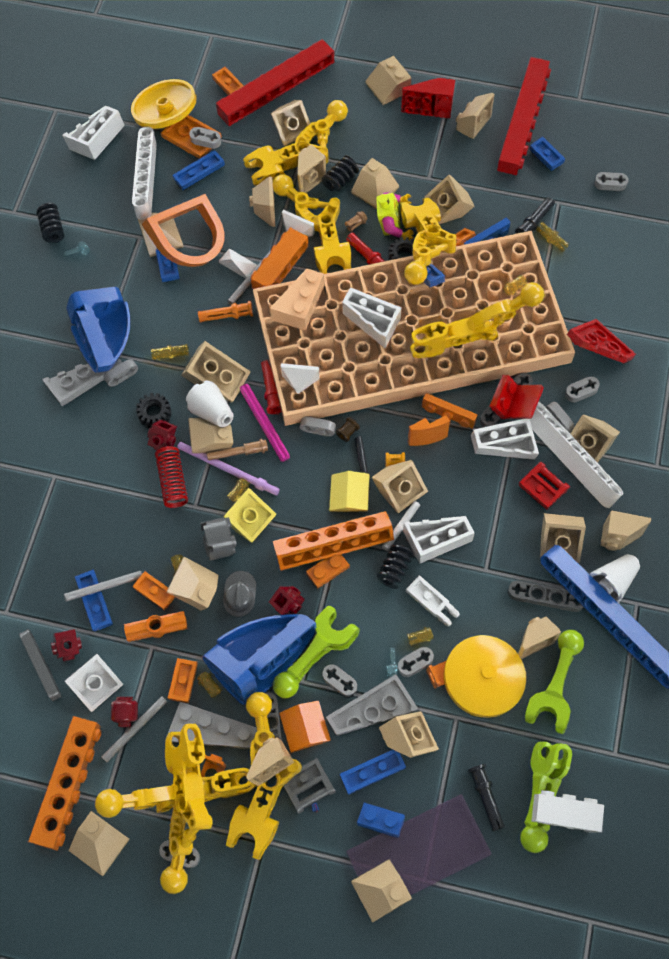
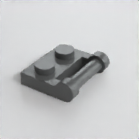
(310, 775)

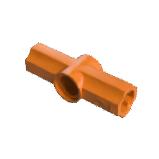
(142, 629)

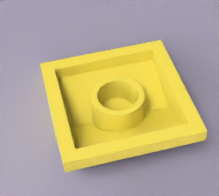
(349, 492)
(249, 515)

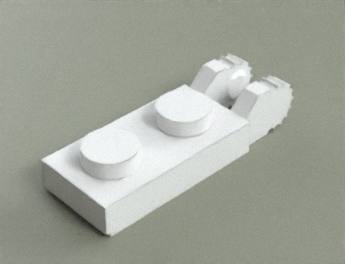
(431, 600)

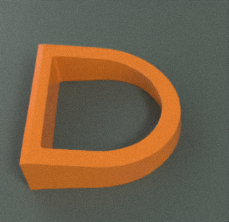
(208, 213)

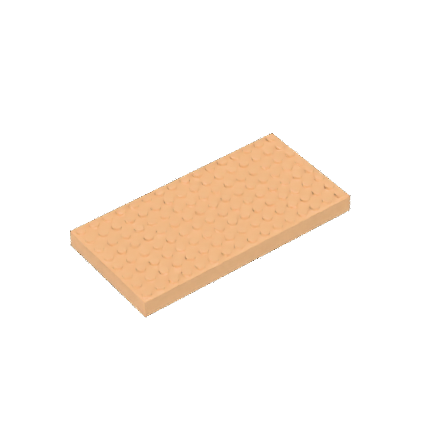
(364, 374)

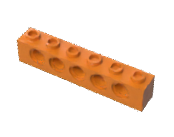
(333, 540)
(78, 729)

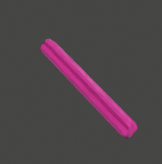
(264, 422)

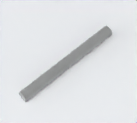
(240, 290)
(102, 586)
(134, 729)

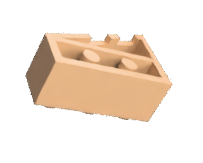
(299, 300)

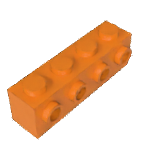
(280, 260)

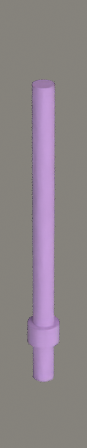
(260, 483)

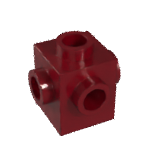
(161, 435)
(287, 600)
(66, 637)

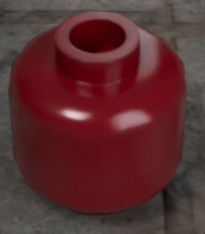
(124, 711)

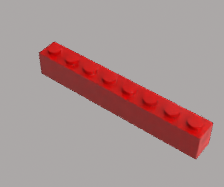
(275, 82)
(523, 116)

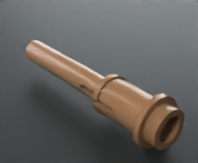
(248, 448)

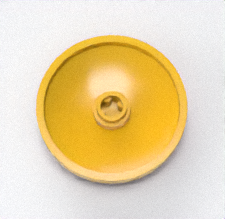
(163, 103)
(484, 676)

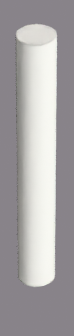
(399, 528)

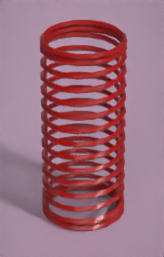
(171, 497)

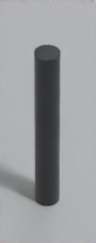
(361, 456)

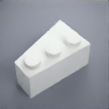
(96, 133)
(372, 315)
(506, 440)
(437, 537)
(568, 812)

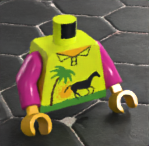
(389, 214)

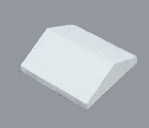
(94, 682)

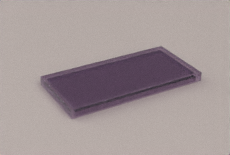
(427, 847)

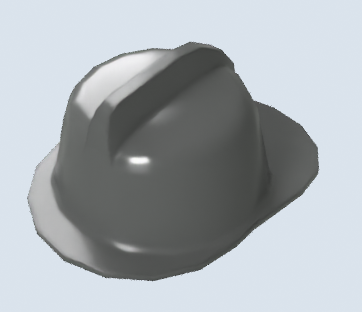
(239, 593)

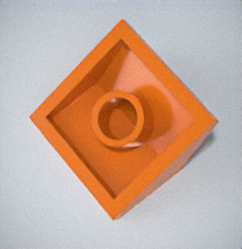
(304, 726)

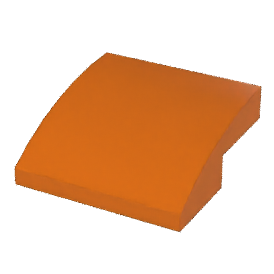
(427, 433)

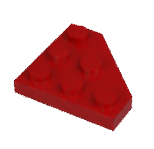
(599, 339)

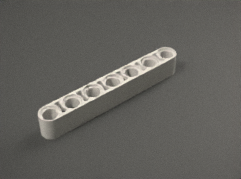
(144, 173)
(575, 457)

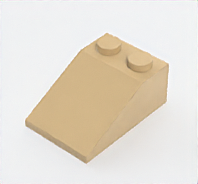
(215, 366)

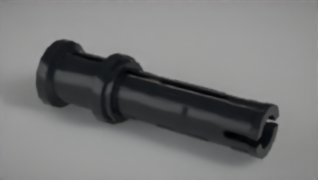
(531, 223)
(484, 786)

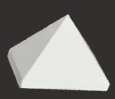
(297, 223)
(237, 263)
(299, 376)

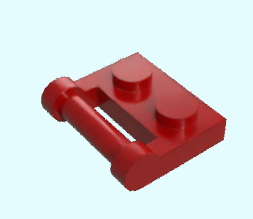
(540, 489)

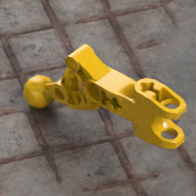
(276, 162)
(429, 240)
(331, 250)
(475, 327)
(111, 802)
(189, 803)
(257, 818)

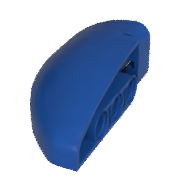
(99, 325)
(257, 652)

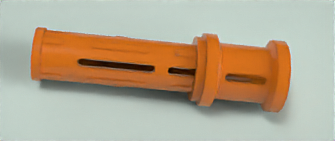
(234, 311)

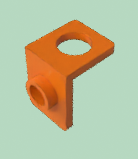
(436, 674)
(213, 762)

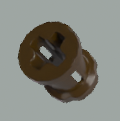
(347, 429)

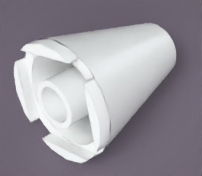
(209, 404)
(617, 575)

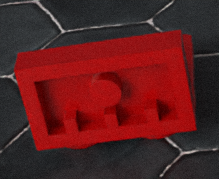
(515, 400)

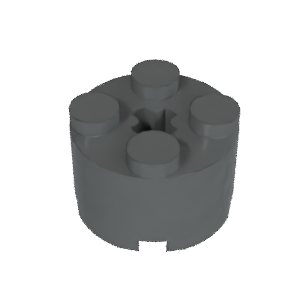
(217, 538)

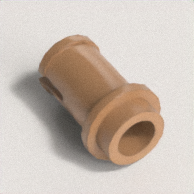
(358, 219)

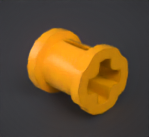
(391, 459)

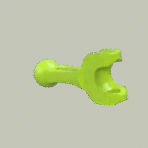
(326, 639)
(551, 700)
(546, 777)

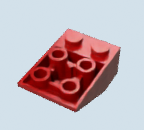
(429, 98)

